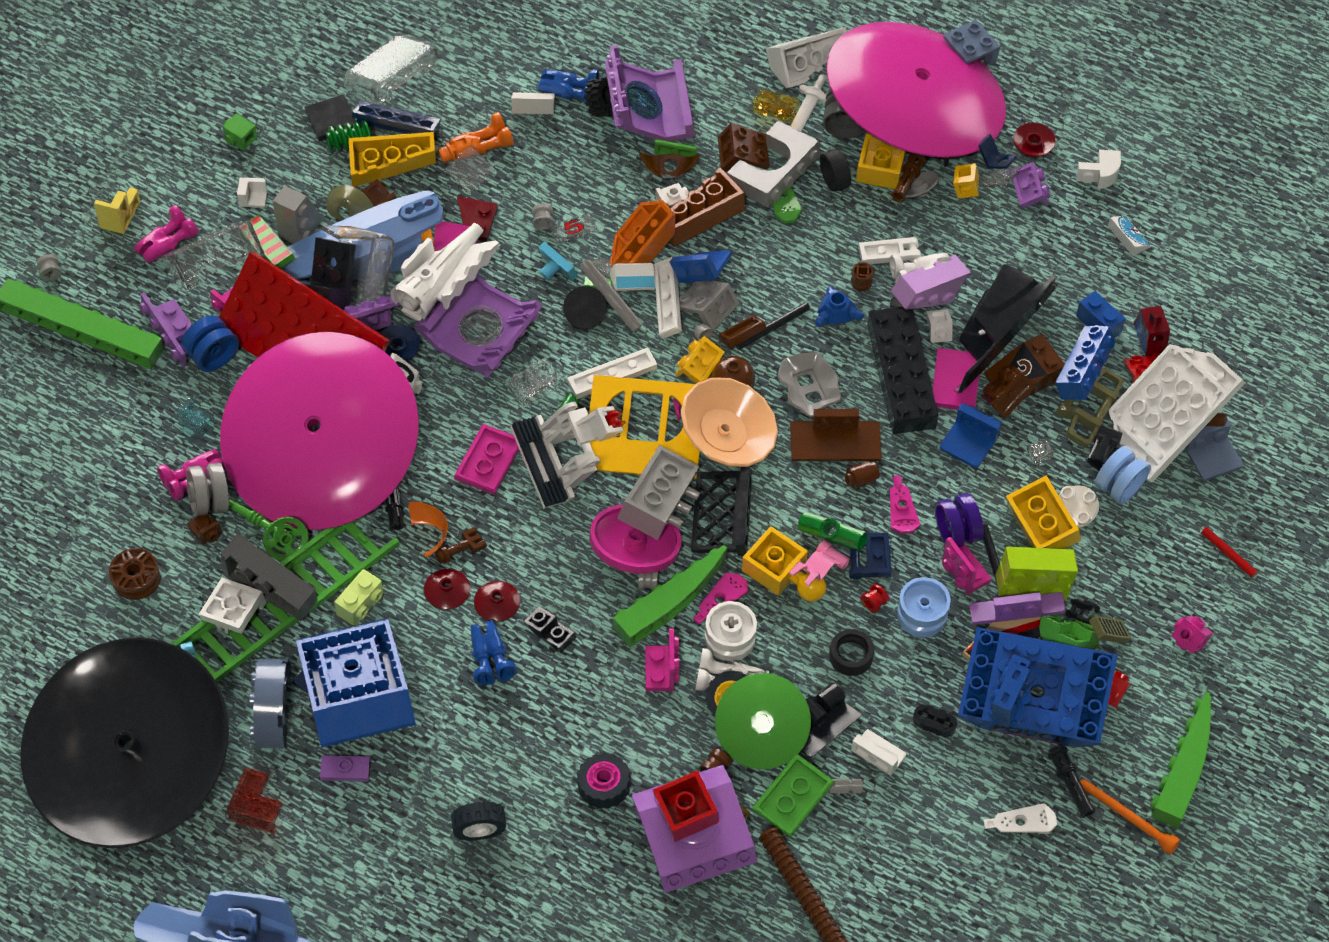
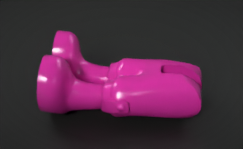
(159, 242)
(172, 479)

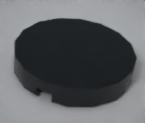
(585, 307)

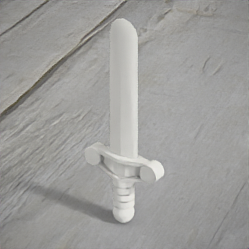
(813, 94)

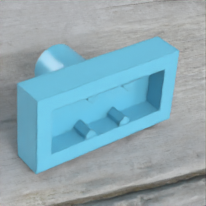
(555, 263)

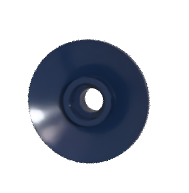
(401, 336)

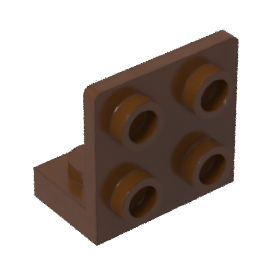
(742, 144)

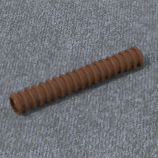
(800, 885)

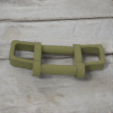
(1074, 413)

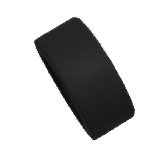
(835, 170)
(851, 668)

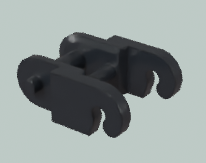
(1083, 606)

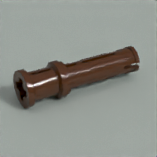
(900, 190)

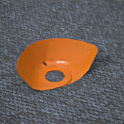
(426, 514)

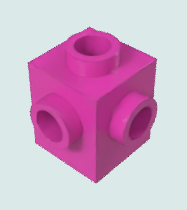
(1191, 633)

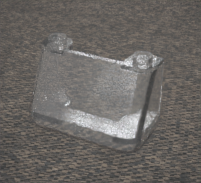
(390, 67)

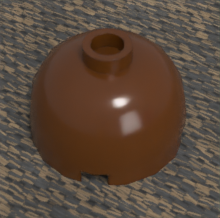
(735, 368)

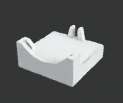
(232, 605)

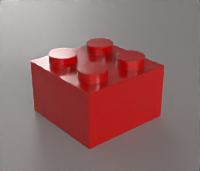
(686, 806)

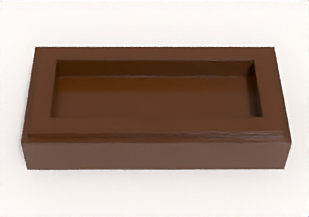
(742, 331)

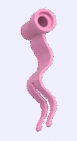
(821, 562)

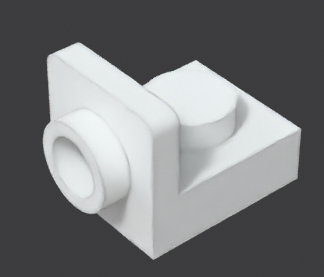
(940, 325)

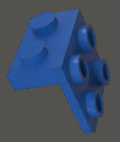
(700, 267)
(971, 436)

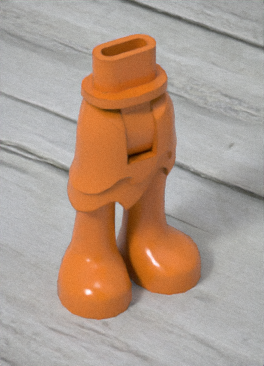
(501, 138)

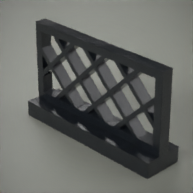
(741, 511)

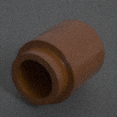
(861, 474)

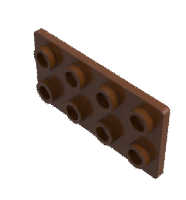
(835, 437)

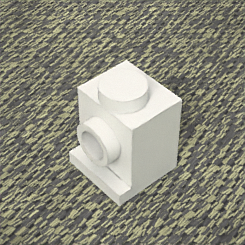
(672, 194)

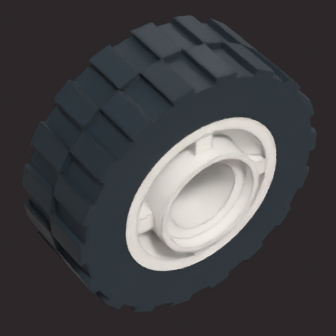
(478, 821)

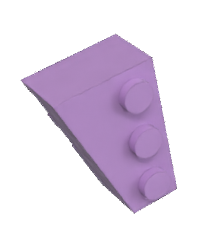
(931, 286)

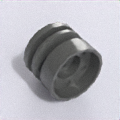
(837, 121)

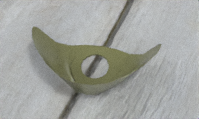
(355, 203)

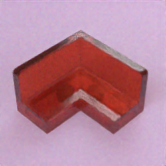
(251, 808)

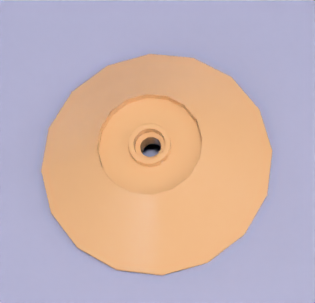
(739, 411)

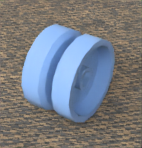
(1122, 475)
(923, 607)

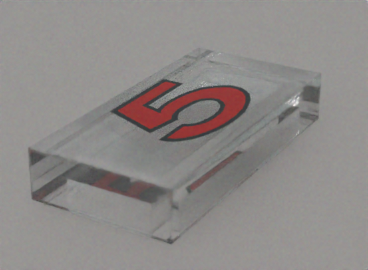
(573, 229)

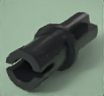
(394, 511)

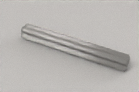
(611, 295)

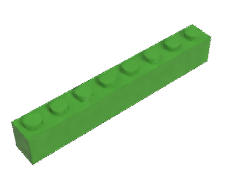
(80, 323)

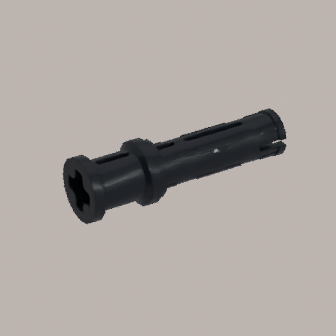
(1069, 770)

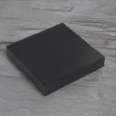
(329, 113)

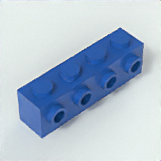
(1085, 362)

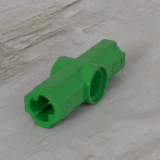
(821, 526)

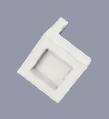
(252, 192)

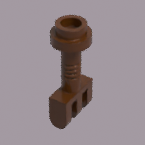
(444, 554)

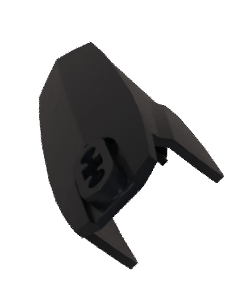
(1001, 316)

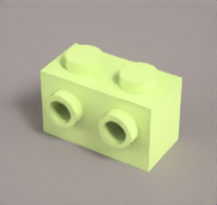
(359, 597)

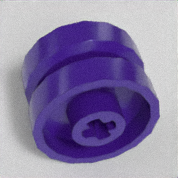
(959, 519)

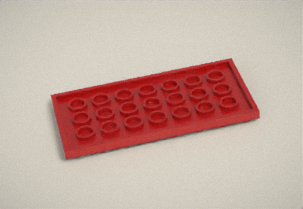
(274, 307)

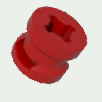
(874, 598)

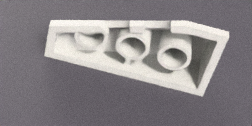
(801, 57)

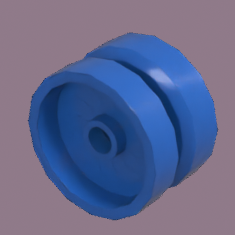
(209, 343)

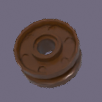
(131, 562)

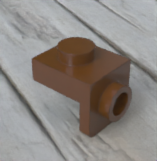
(377, 193)

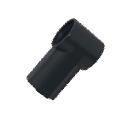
(1105, 443)

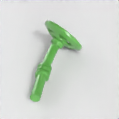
(277, 529)

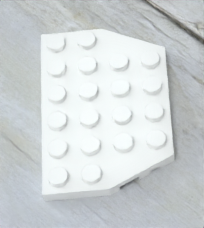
(1172, 404)

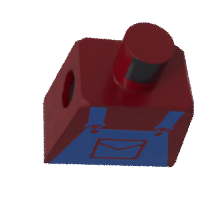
(1151, 324)

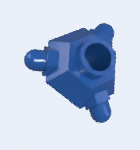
(836, 309)

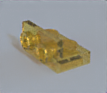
(775, 105)

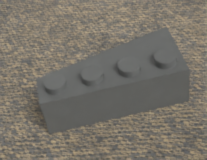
(256, 569)

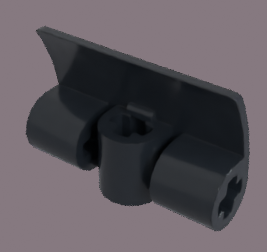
(828, 718)

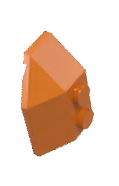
(643, 234)

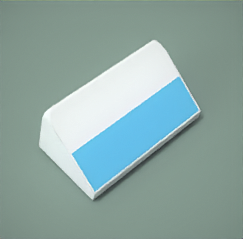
(633, 276)

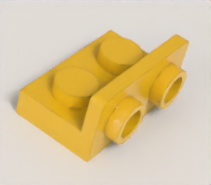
(700, 360)

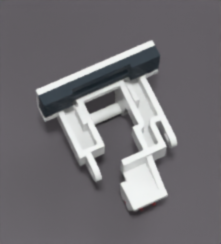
(536, 446)

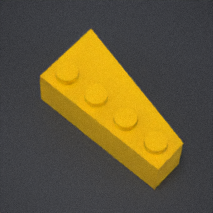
(389, 155)

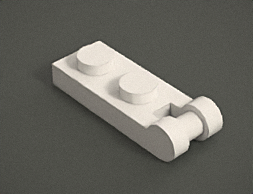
(880, 251)

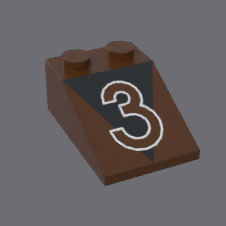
(1035, 360)

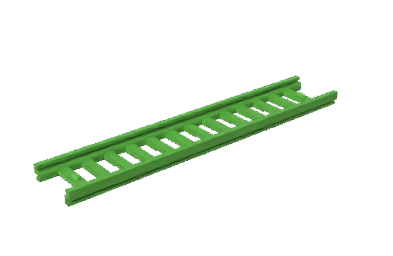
(292, 562)

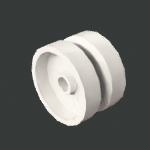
(730, 631)

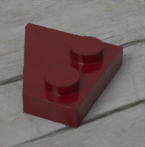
(477, 212)

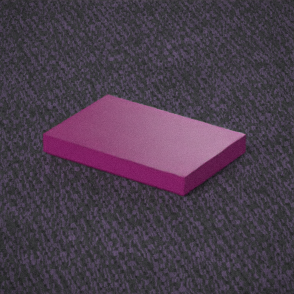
(948, 375)
(488, 459)

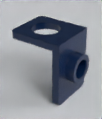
(991, 154)

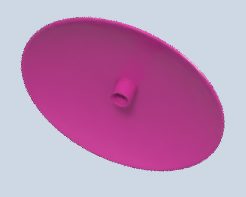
(914, 89)
(353, 457)

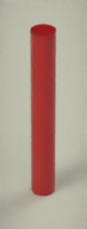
(1229, 552)

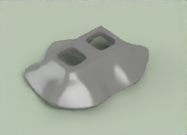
(823, 376)

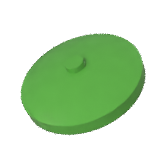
(762, 721)

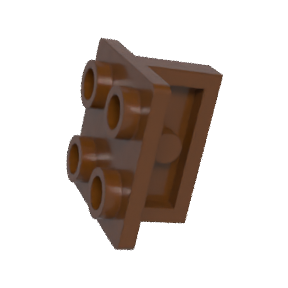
(1007, 390)

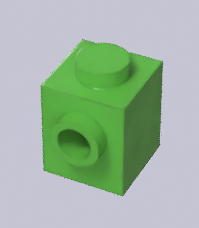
(239, 132)

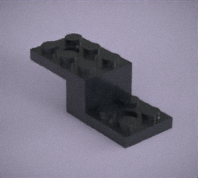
(328, 281)

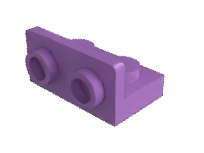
(1030, 186)

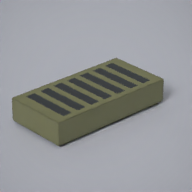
(1110, 629)

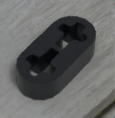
(934, 720)

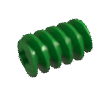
(341, 137)

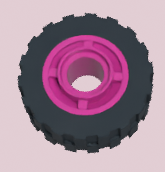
(608, 793)

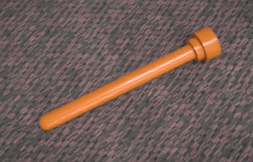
(1166, 841)

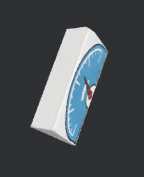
(1128, 234)

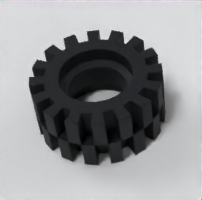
(598, 97)

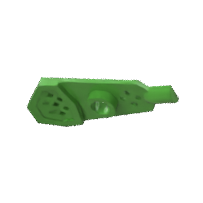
(787, 208)

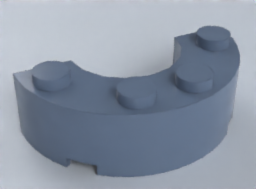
(268, 702)

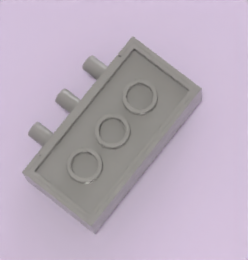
(660, 493)

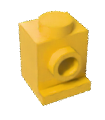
(966, 180)

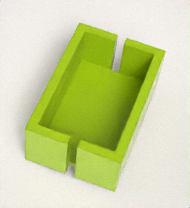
(1036, 571)

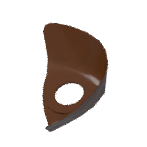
(655, 164)

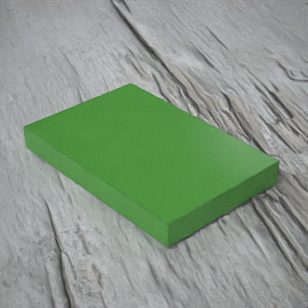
(793, 795)

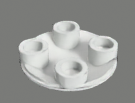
(1080, 503)

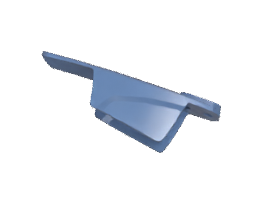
(389, 219)
(226, 918)

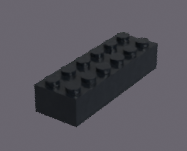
(902, 370)

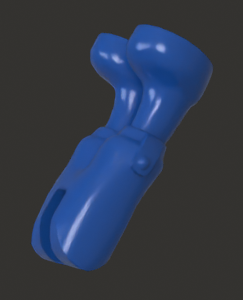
(563, 83)
(490, 645)

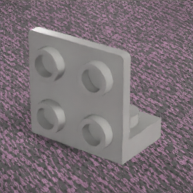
(710, 300)

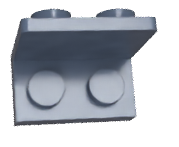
(973, 43)
(1213, 452)

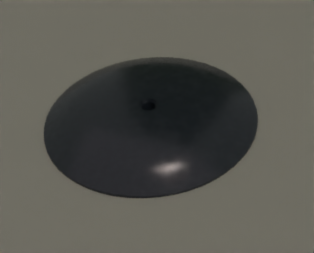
(79, 732)

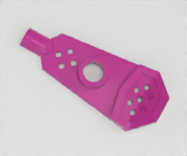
(902, 514)
(724, 590)

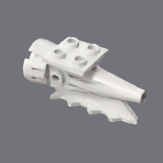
(441, 273)

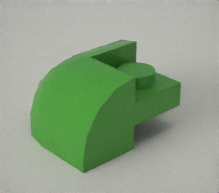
(1068, 632)

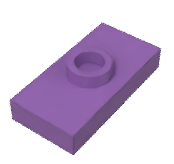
(345, 768)

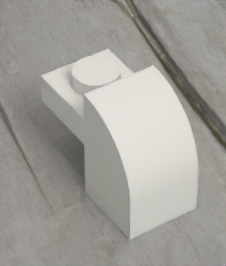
(1103, 172)

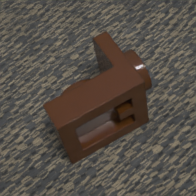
(205, 529)

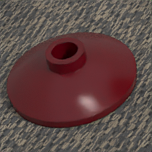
(1034, 133)
(447, 597)
(497, 609)

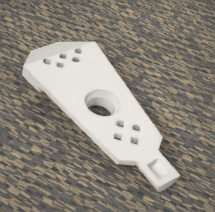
(1031, 817)

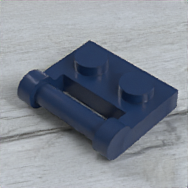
(876, 557)

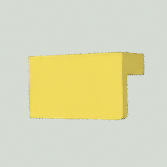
(118, 213)

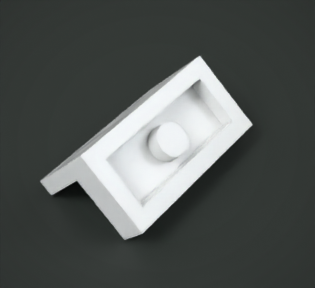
(533, 103)
(878, 751)

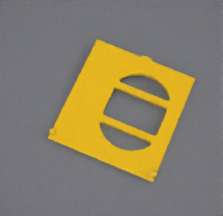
(628, 455)

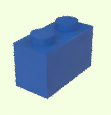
(1097, 311)

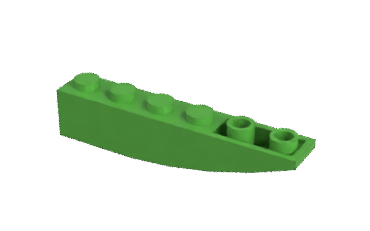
(667, 600)
(1185, 768)

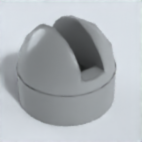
(703, 330)

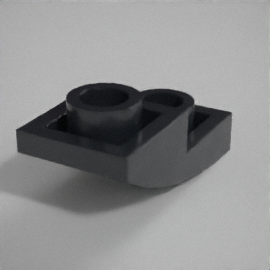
(549, 629)

